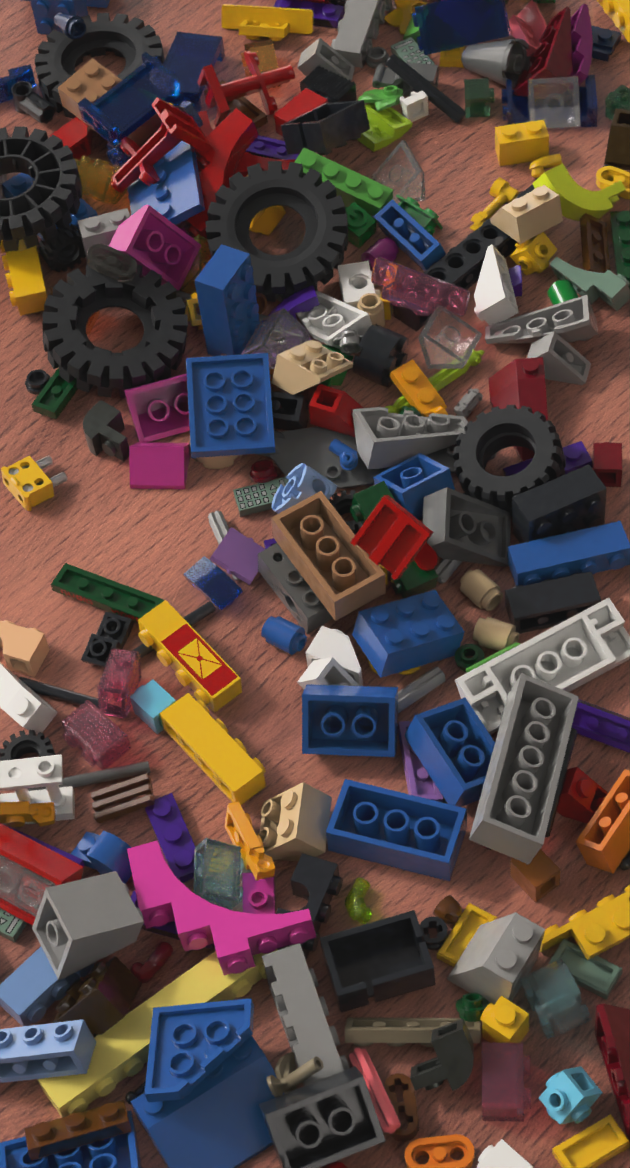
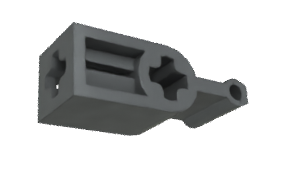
(385, 77)

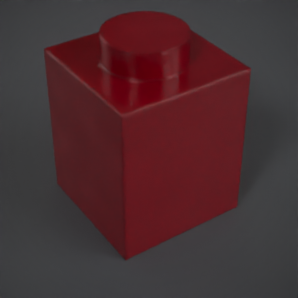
(608, 463)

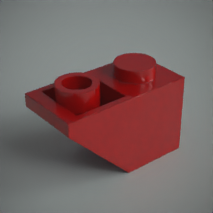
(76, 136)
(333, 410)
(580, 796)

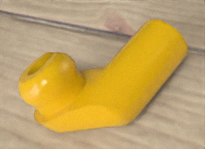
(547, 161)

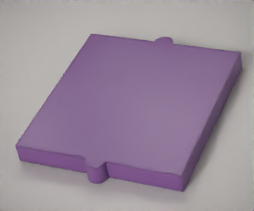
(238, 555)

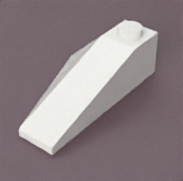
(333, 318)

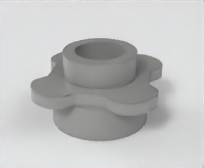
(349, 341)

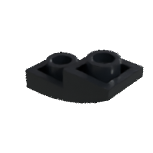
(111, 635)

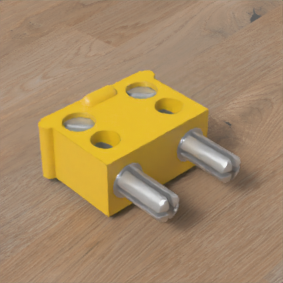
(29, 482)

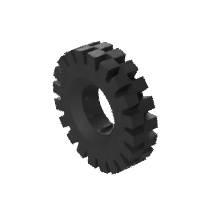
(49, 198)

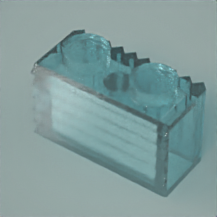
(218, 873)

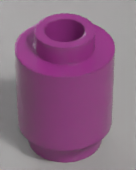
(383, 248)

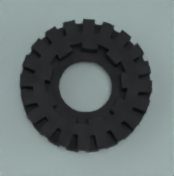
(62, 55)
(305, 193)
(74, 354)

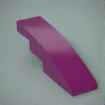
(581, 43)

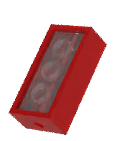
(27, 871)

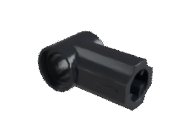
(30, 102)

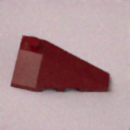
(553, 56)
(520, 385)
(613, 1040)

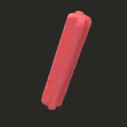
(384, 1109)

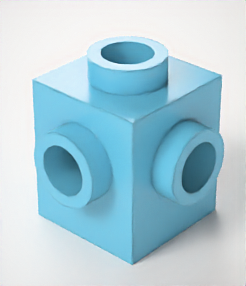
(570, 1095)

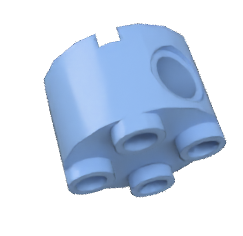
(301, 485)

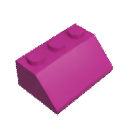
(157, 245)
(159, 408)

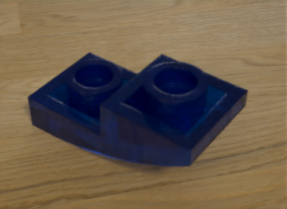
(16, 75)
(213, 583)

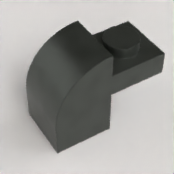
(103, 429)
(454, 1060)

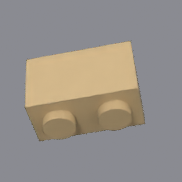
(529, 214)

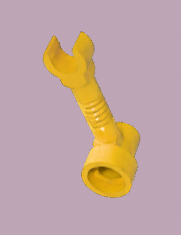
(502, 193)

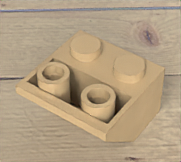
(307, 366)
(295, 823)

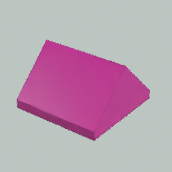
(158, 465)

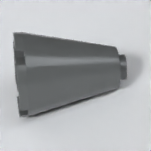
(498, 60)

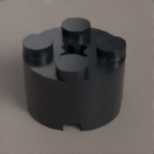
(380, 354)

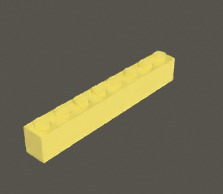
(126, 1044)

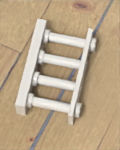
(33, 773)

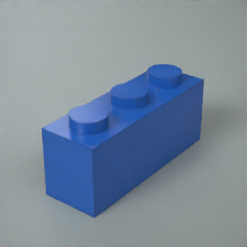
(409, 235)

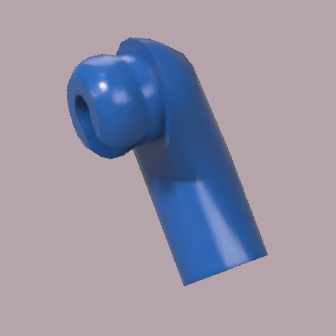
(347, 455)

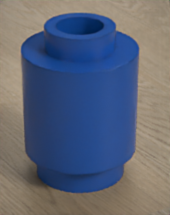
(284, 634)

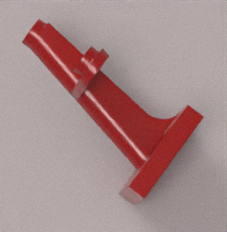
(220, 94)
(175, 127)
(395, 539)

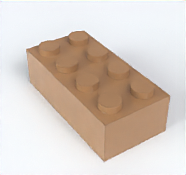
(93, 82)
(321, 551)

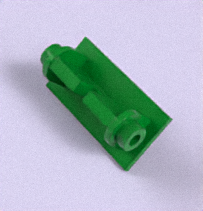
(426, 218)

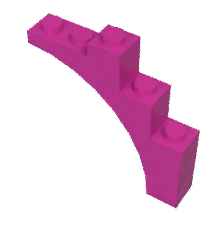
(201, 923)

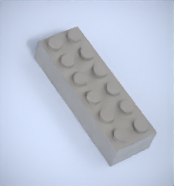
(524, 769)

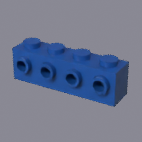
(570, 553)

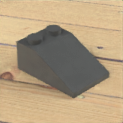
(467, 528)

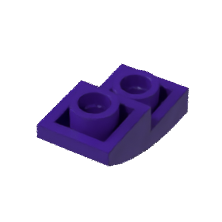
(300, 301)

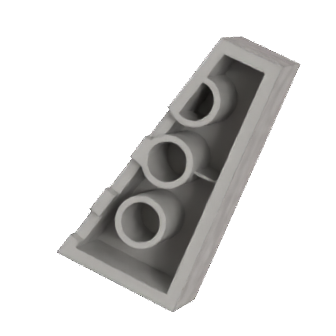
(359, 28)
(303, 1011)

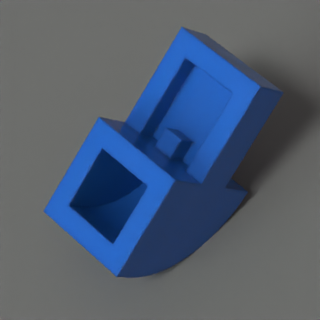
(104, 853)

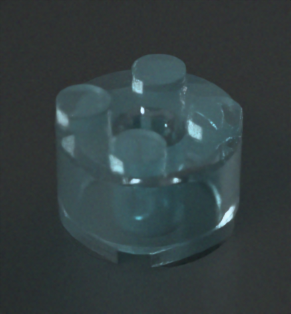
(555, 999)

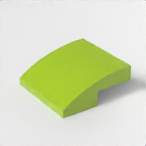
(385, 127)

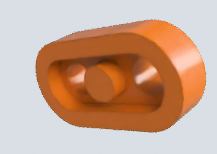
(439, 1152)

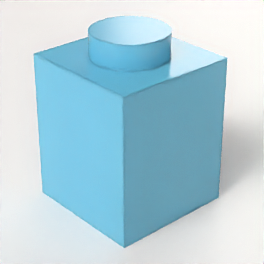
(149, 702)

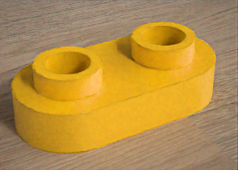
(610, 175)

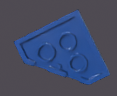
(191, 1043)

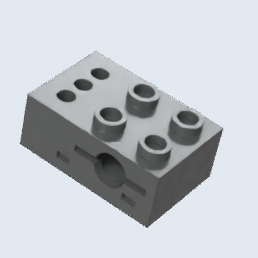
(292, 588)

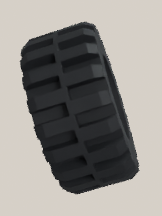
(498, 431)

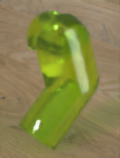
(355, 902)

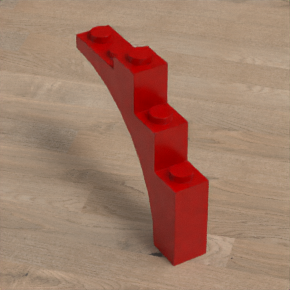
(219, 163)

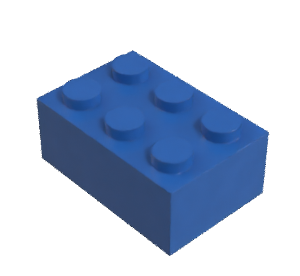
(407, 633)
(350, 720)
(453, 750)

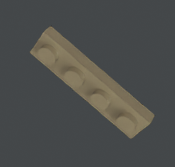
(400, 1031)

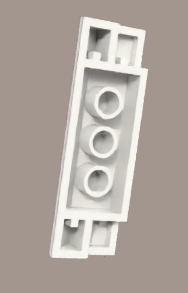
(559, 656)

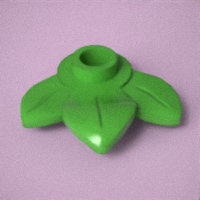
(384, 97)

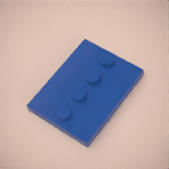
(177, 192)
(230, 405)

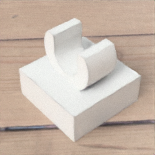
(414, 106)

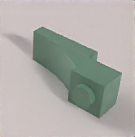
(607, 285)

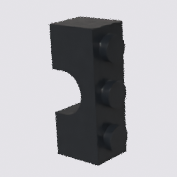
(317, 883)

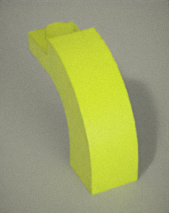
(575, 199)

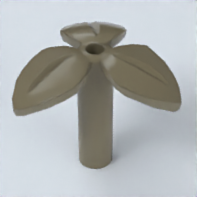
(289, 1076)

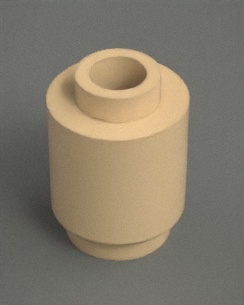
(374, 306)
(481, 590)
(495, 633)

